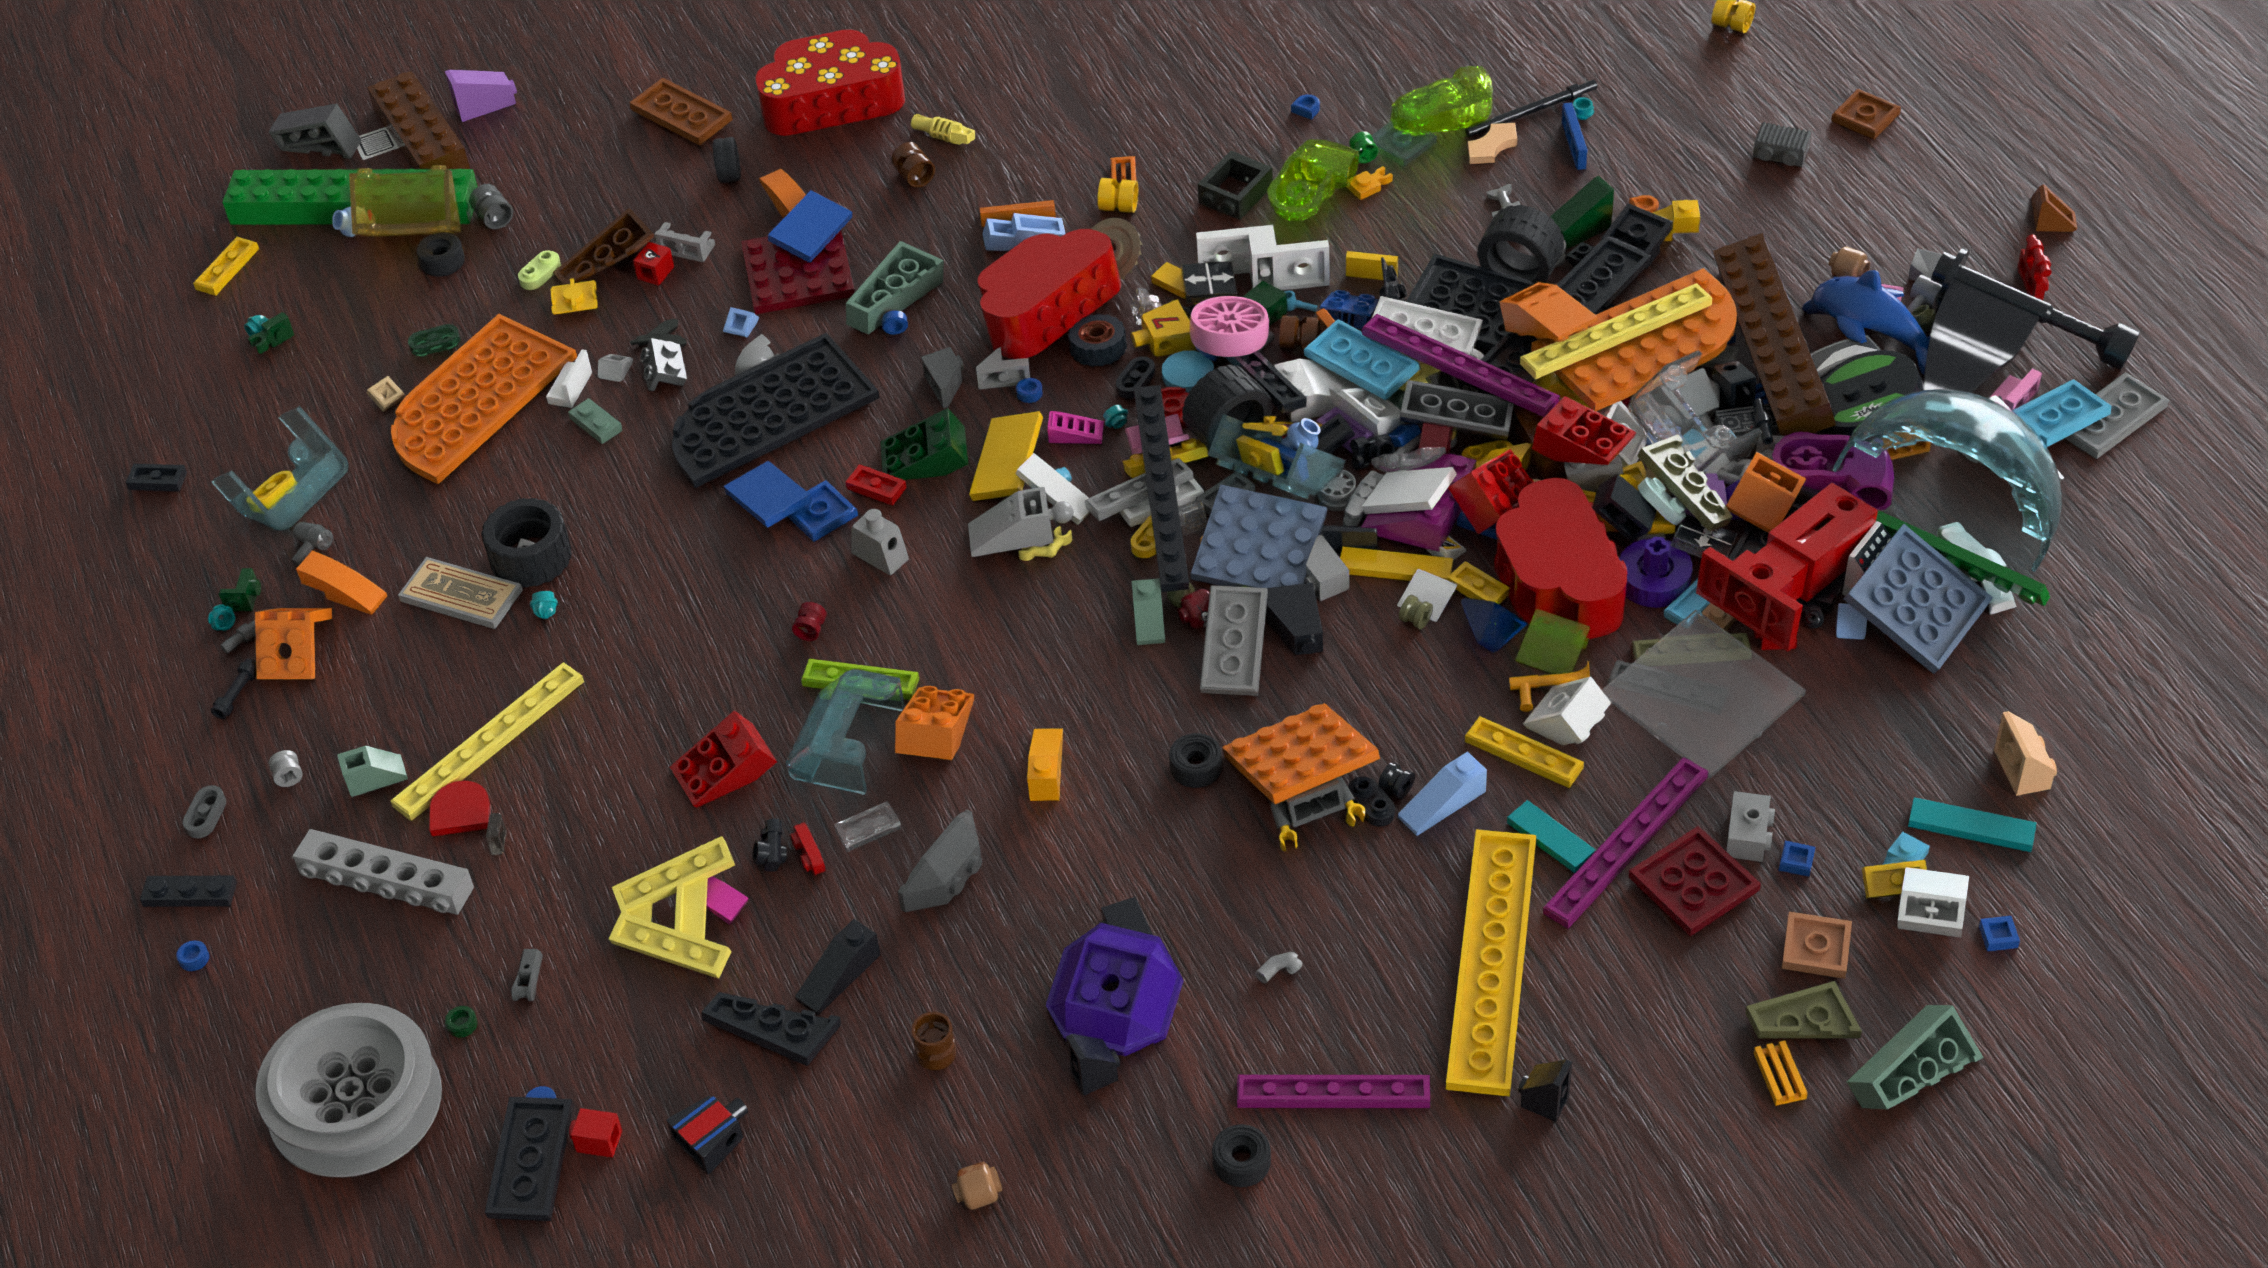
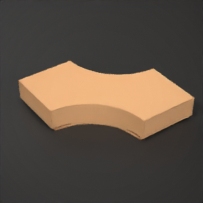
(1497, 139)

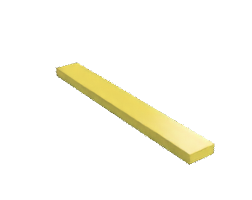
(1615, 331)
(488, 740)

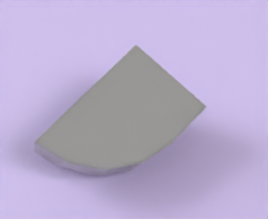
(754, 354)

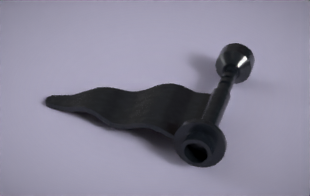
(1988, 322)

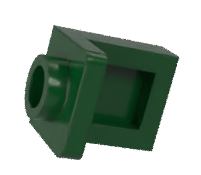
(245, 593)

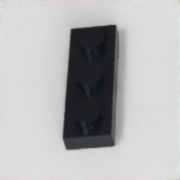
(188, 891)

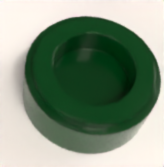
(461, 1021)

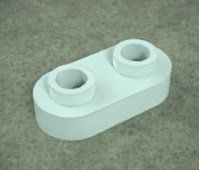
(1654, 492)

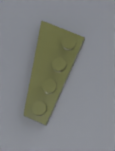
(1681, 477)

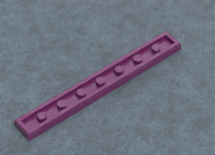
(1460, 365)
(1625, 843)

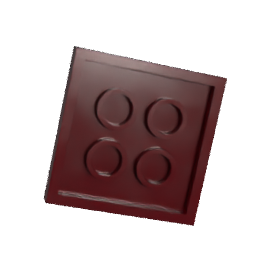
(1694, 880)

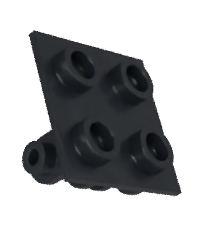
(1391, 287)

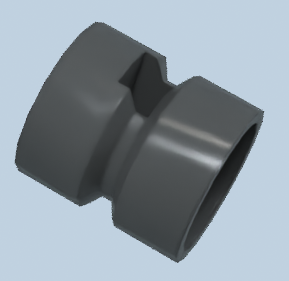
(491, 206)

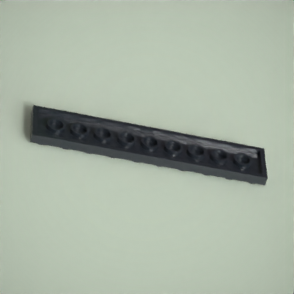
(1592, 282)

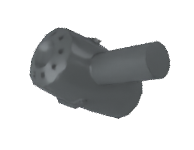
(312, 537)

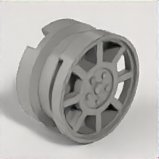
(1337, 492)

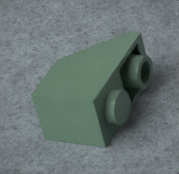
(370, 769)

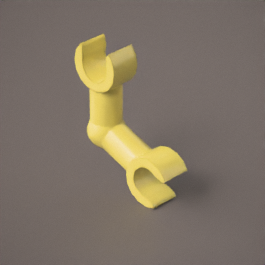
(1047, 551)

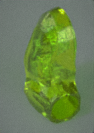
(1446, 103)
(1311, 178)

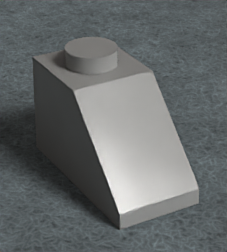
(1326, 570)

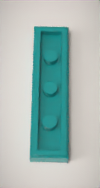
(1972, 824)

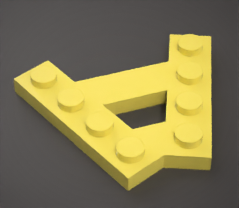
(687, 878)

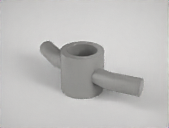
(1924, 293)

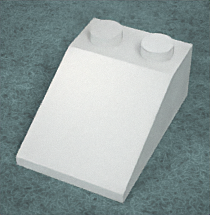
(1314, 383)

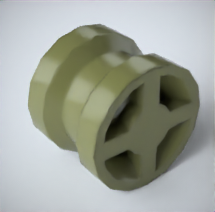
(1415, 611)

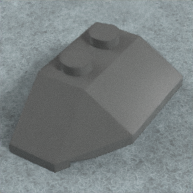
(943, 867)

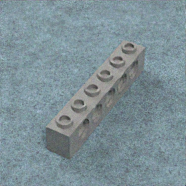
(383, 871)

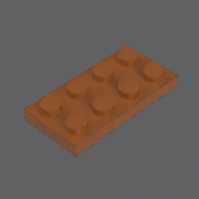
(681, 111)

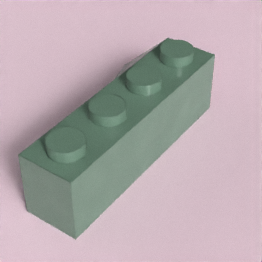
(1915, 1058)

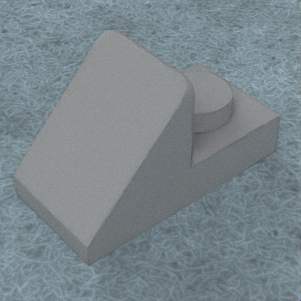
(998, 373)

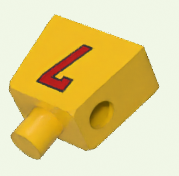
(1165, 330)

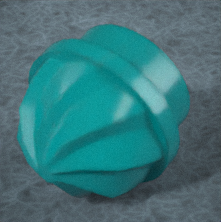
(254, 324)
(543, 604)

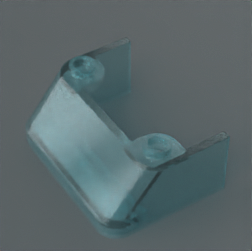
(316, 472)

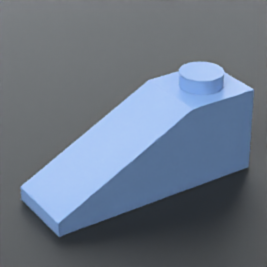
(1445, 793)

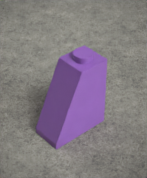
(479, 92)

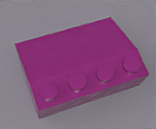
(1425, 527)

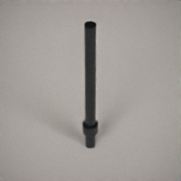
(1572, 92)

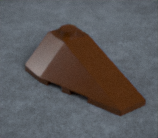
(613, 244)

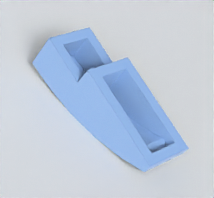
(1005, 235)

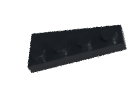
(772, 1027)

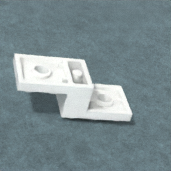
(1256, 252)

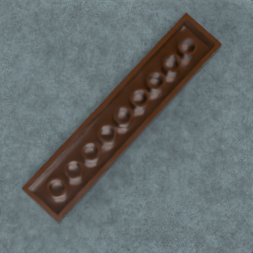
(1774, 337)

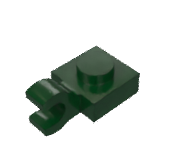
(274, 333)

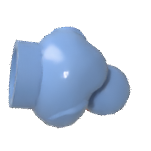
(1301, 432)

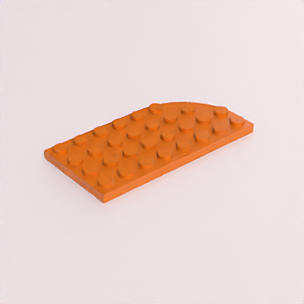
(474, 395)

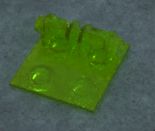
(1552, 643)

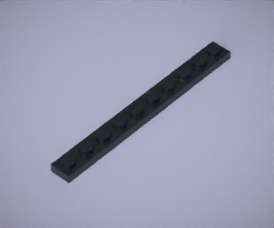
(1161, 489)

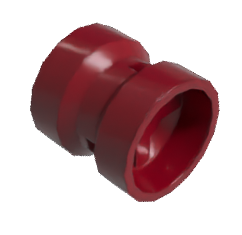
(809, 621)

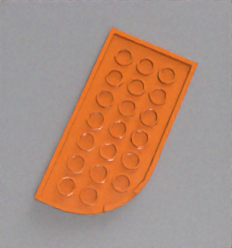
(1629, 365)

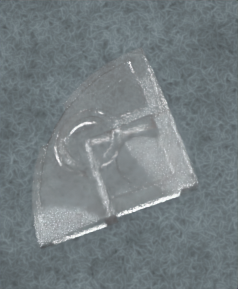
(1407, 461)

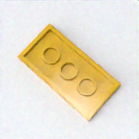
(1005, 449)

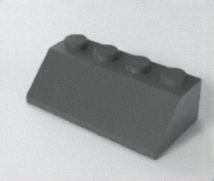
(1458, 409)

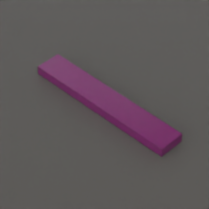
(1333, 1091)

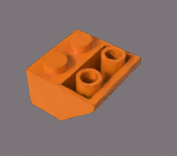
(1765, 493)

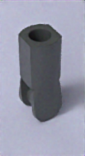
(527, 974)

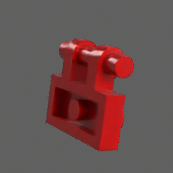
(2034, 267)

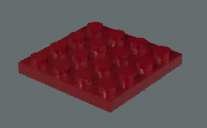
(787, 281)

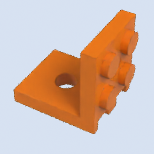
(292, 627)

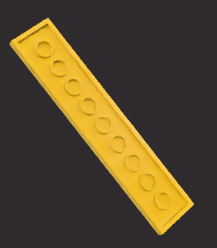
(1491, 964)

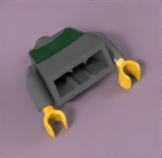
(1313, 805)

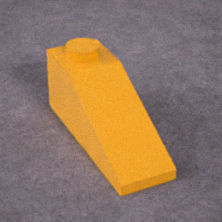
(1045, 765)

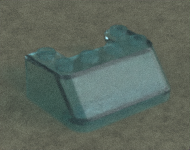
(1308, 473)
(821, 750)

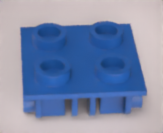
(1341, 301)

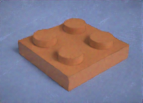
(1817, 945)

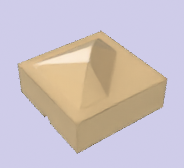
(385, 393)

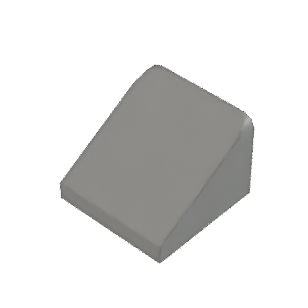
(614, 367)

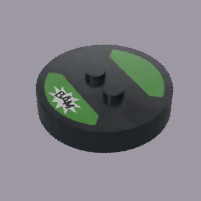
(1865, 384)

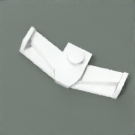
(1957, 535)

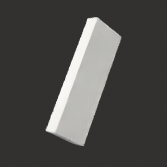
(1057, 488)

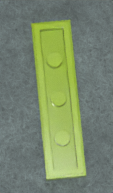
(822, 673)

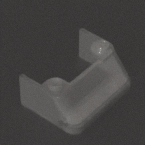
(1665, 413)

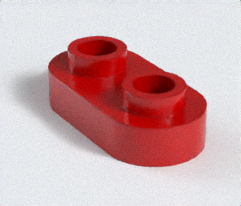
(811, 856)

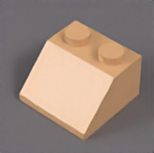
(2023, 756)

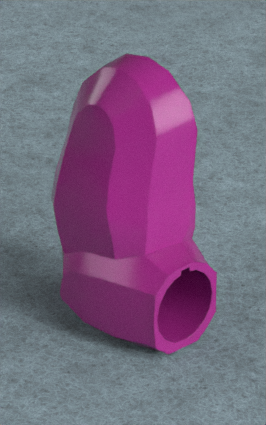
(1859, 473)

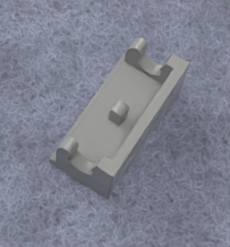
(685, 245)

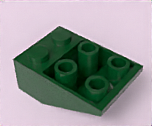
(926, 448)

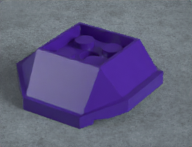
(1135, 1011)

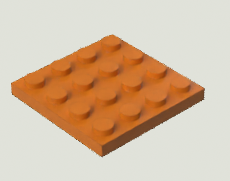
(1300, 753)

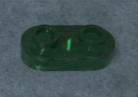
(434, 340)

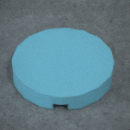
(1185, 369)

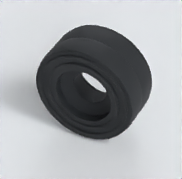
(726, 160)
(451, 252)
(1195, 774)
(1245, 1172)

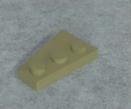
(1805, 1014)

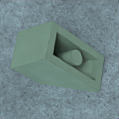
(1148, 611)

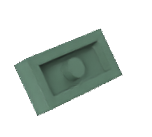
(595, 421)

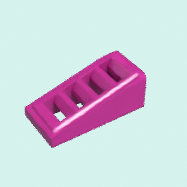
(1065, 429)

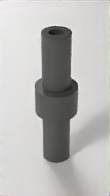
(243, 634)

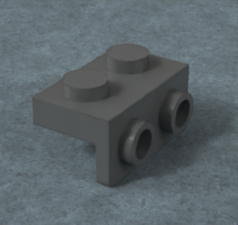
(663, 363)

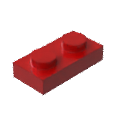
(876, 484)

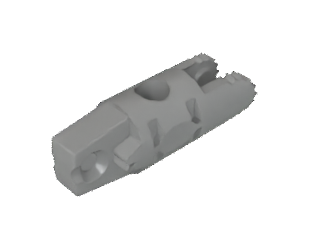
(1354, 512)

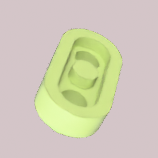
(539, 270)

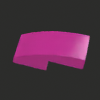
(724, 900)

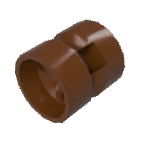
(913, 164)
(1297, 332)
(934, 1040)

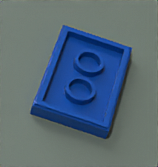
(810, 226)
(767, 494)

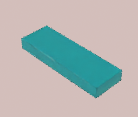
(1551, 836)

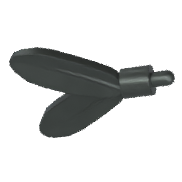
(661, 332)

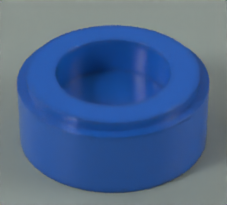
(894, 322)
(1029, 390)
(192, 955)

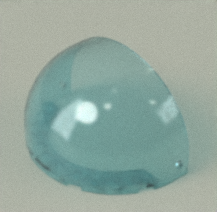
(1982, 431)

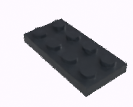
(529, 1159)

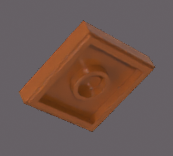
(1866, 113)

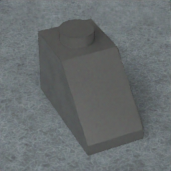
(943, 374)

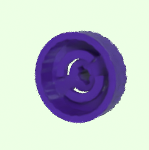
(1656, 559)

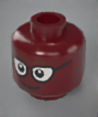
(1195, 609)

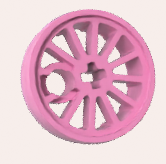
(1229, 326)

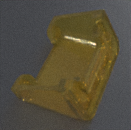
(403, 203)

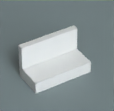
(570, 381)

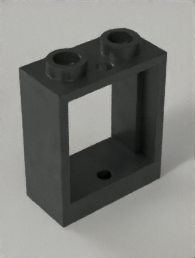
(1242, 168)

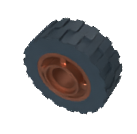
(1097, 340)

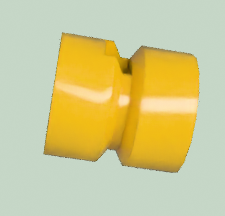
(1733, 13)
(1117, 195)

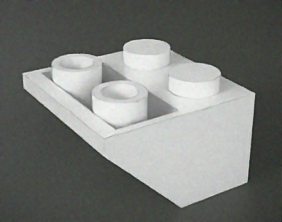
(1933, 902)

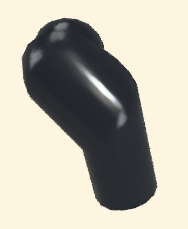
(1812, 613)

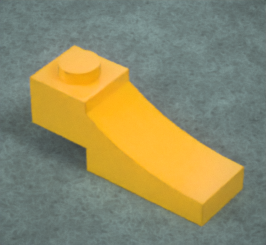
(1684, 215)

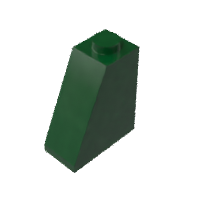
(1586, 212)

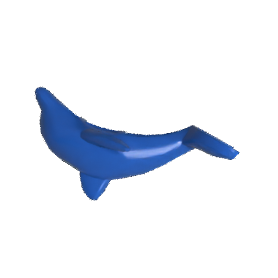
(1867, 304)

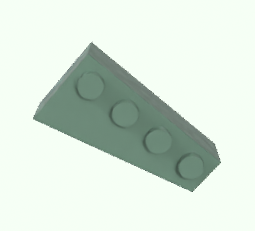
(893, 286)

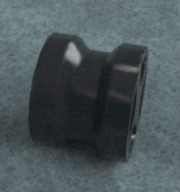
(1396, 780)

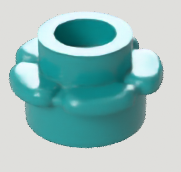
(1583, 108)
(1115, 416)
(225, 622)

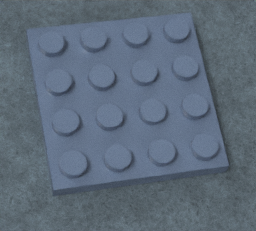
(1257, 540)
(1918, 598)

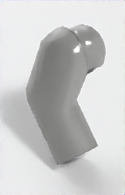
(1275, 963)

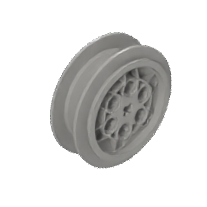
(349, 1089)

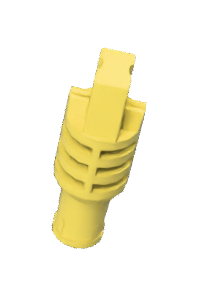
(943, 129)

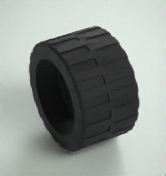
(1528, 228)
(1227, 392)
(526, 520)

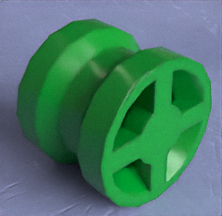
(1365, 145)

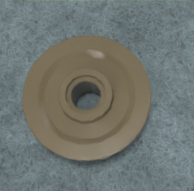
(1124, 240)

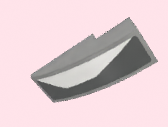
(1836, 353)

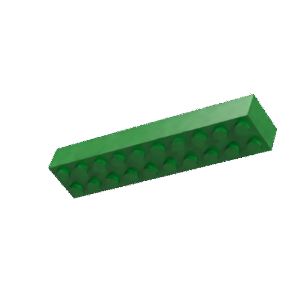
(311, 195)

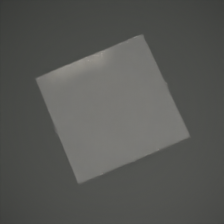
(1703, 693)

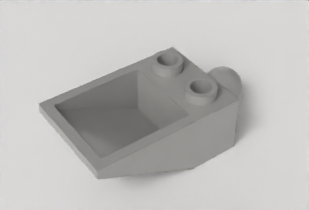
(1017, 523)

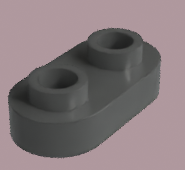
(202, 816)

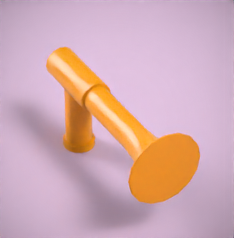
(1525, 683)

